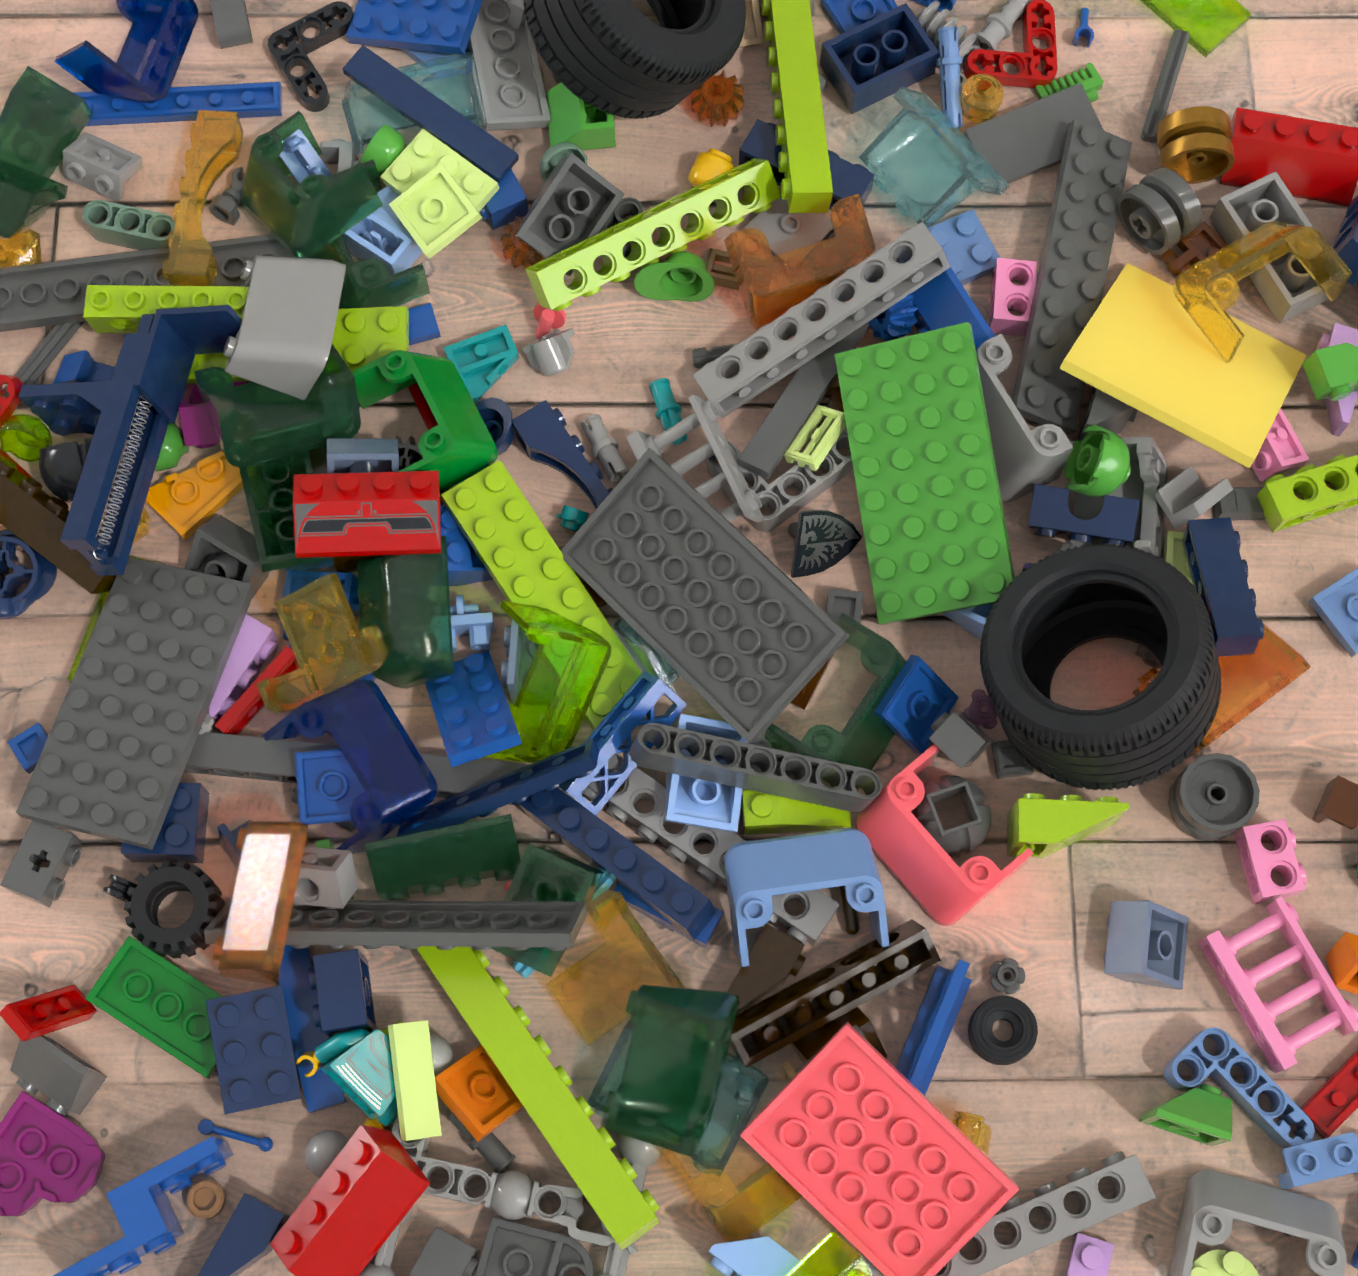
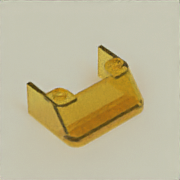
(1212, 283)
(743, 1208)

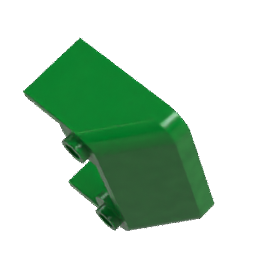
(461, 440)

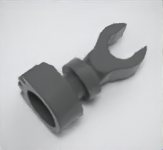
(225, 205)

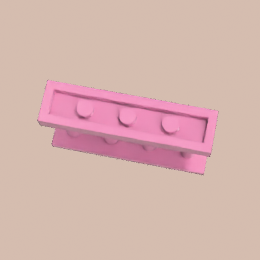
(1261, 1015)

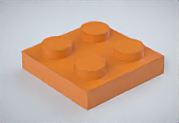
(477, 1093)

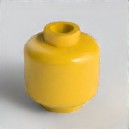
(709, 165)

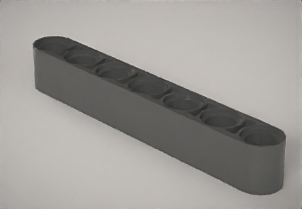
(740, 774)

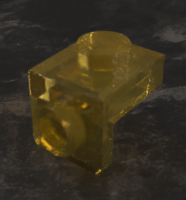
(20, 250)

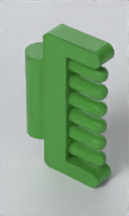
(1091, 83)

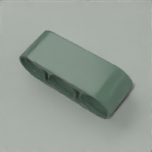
(121, 218)

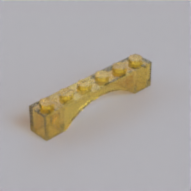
(214, 148)

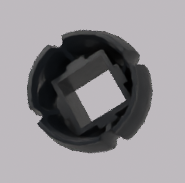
(62, 467)

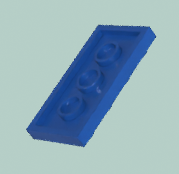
(414, 24)
(472, 710)

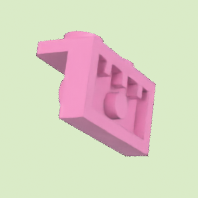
(1279, 450)

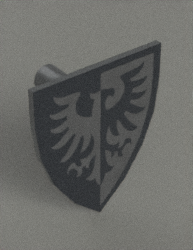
(820, 541)

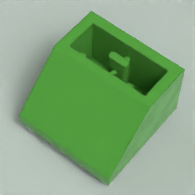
(578, 121)

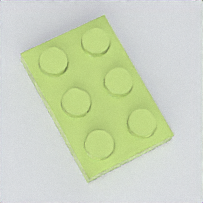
(428, 152)

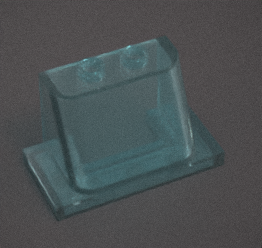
(927, 161)

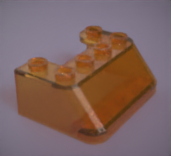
(778, 282)

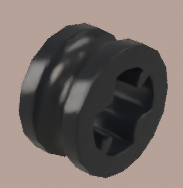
(119, 887)

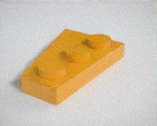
(196, 494)

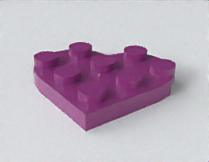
(44, 1157)

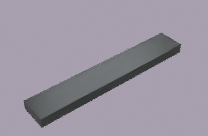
(795, 407)

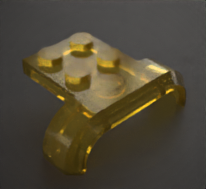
(325, 645)
(600, 984)

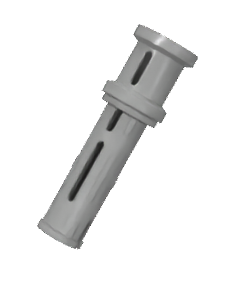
(999, 25)

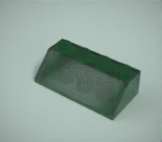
(444, 858)

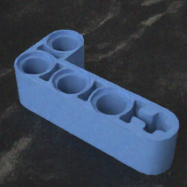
(1244, 1094)

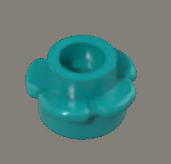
(572, 518)

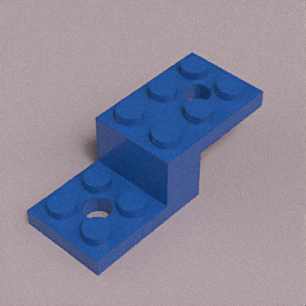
(147, 1212)

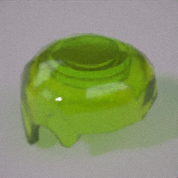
(24, 436)

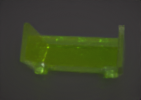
(557, 683)

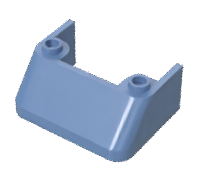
(801, 864)

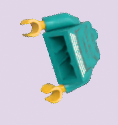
(362, 1069)

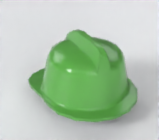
(676, 278)

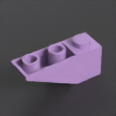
(252, 647)

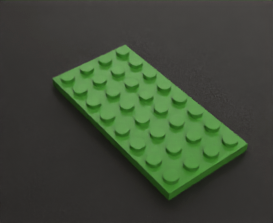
(925, 474)

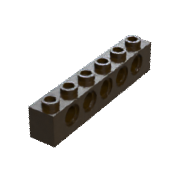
(831, 992)

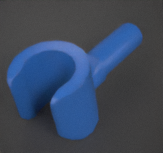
(1083, 30)

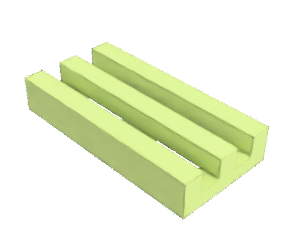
(822, 438)

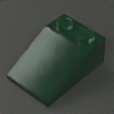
(40, 123)
(549, 876)

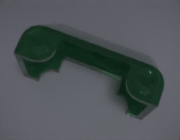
(265, 424)
(672, 1065)

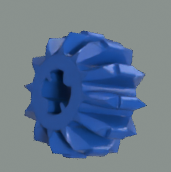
(895, 321)

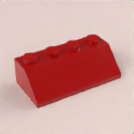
(1309, 155)
(351, 1207)

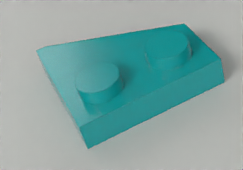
(483, 359)

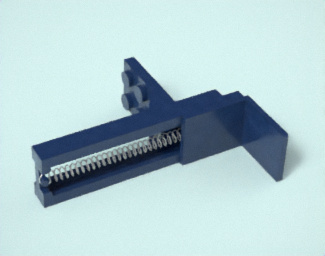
(128, 409)

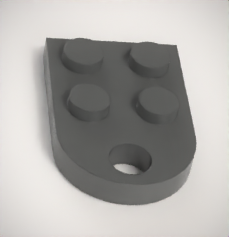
(530, 1251)

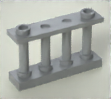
(705, 415)

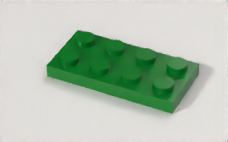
(158, 1004)

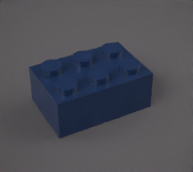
(878, 58)
(253, 1049)

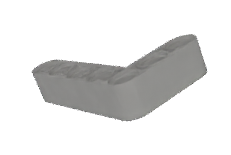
(798, 477)

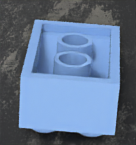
(701, 801)

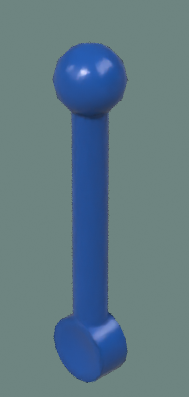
(207, 1127)

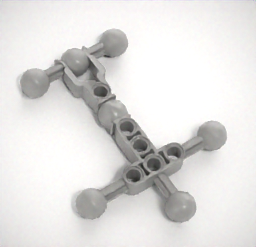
(508, 1194)

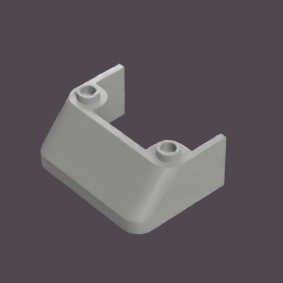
(1218, 1198)

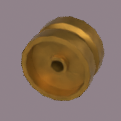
(1196, 143)

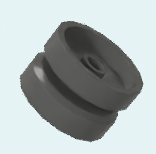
(1159, 210)
(1231, 786)

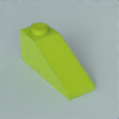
(776, 814)

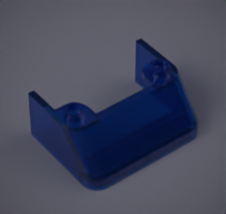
(148, 56)
(376, 748)

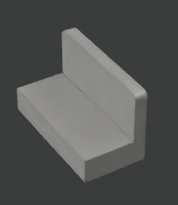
(1187, 498)

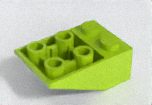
(1055, 824)

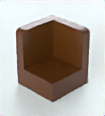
(1339, 803)

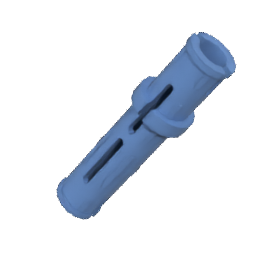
(949, 65)

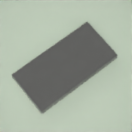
(1033, 134)

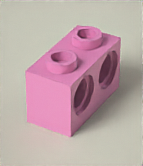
(1009, 296)
(1260, 862)

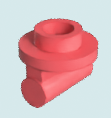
(547, 320)

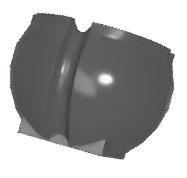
(963, 837)

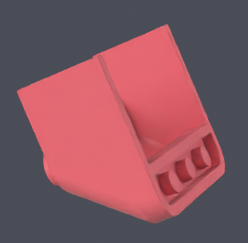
(918, 859)

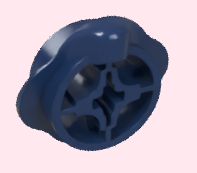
(40, 578)

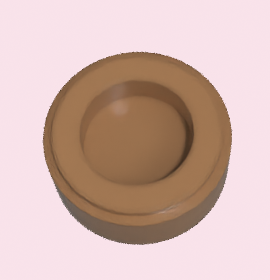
(206, 1199)

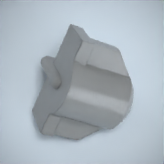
(551, 352)

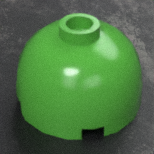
(1098, 463)

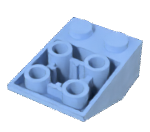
(383, 237)

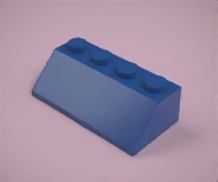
(946, 303)

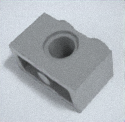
(326, 878)

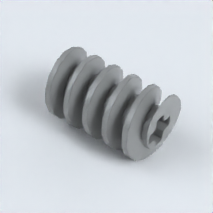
(931, 21)

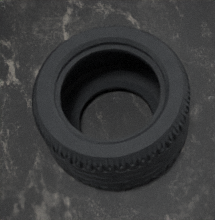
(626, 61)
(1086, 598)

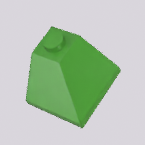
(1195, 1114)

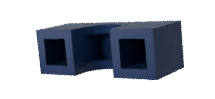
(1051, 514)

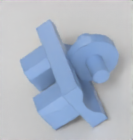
(468, 621)

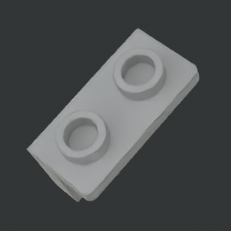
(99, 165)

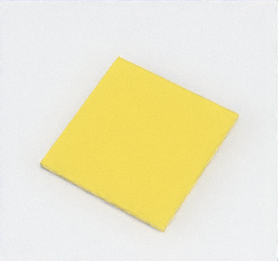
(1161, 363)

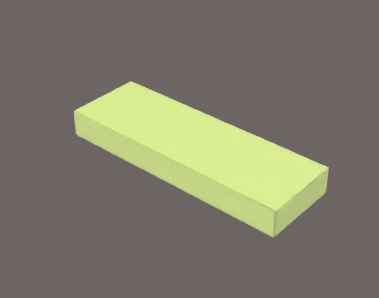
(414, 1080)

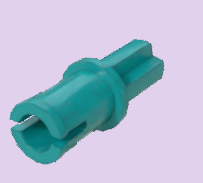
(666, 406)

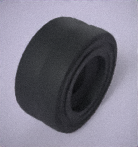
(1022, 1022)

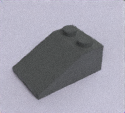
(568, 208)

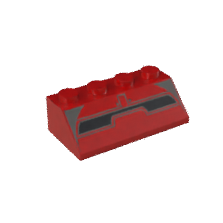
(367, 514)

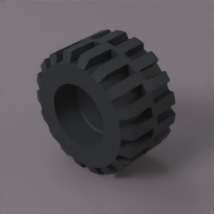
(150, 894)

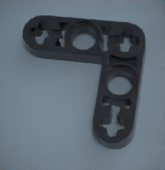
(297, 53)

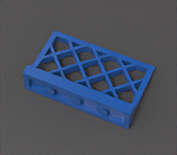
(933, 1024)

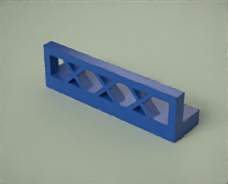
(617, 729)

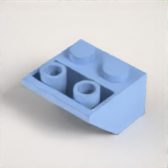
(752, 1258)

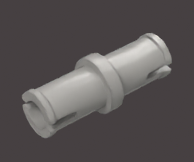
(604, 447)

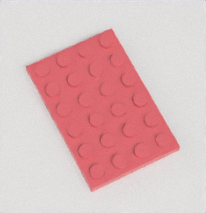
(878, 1159)

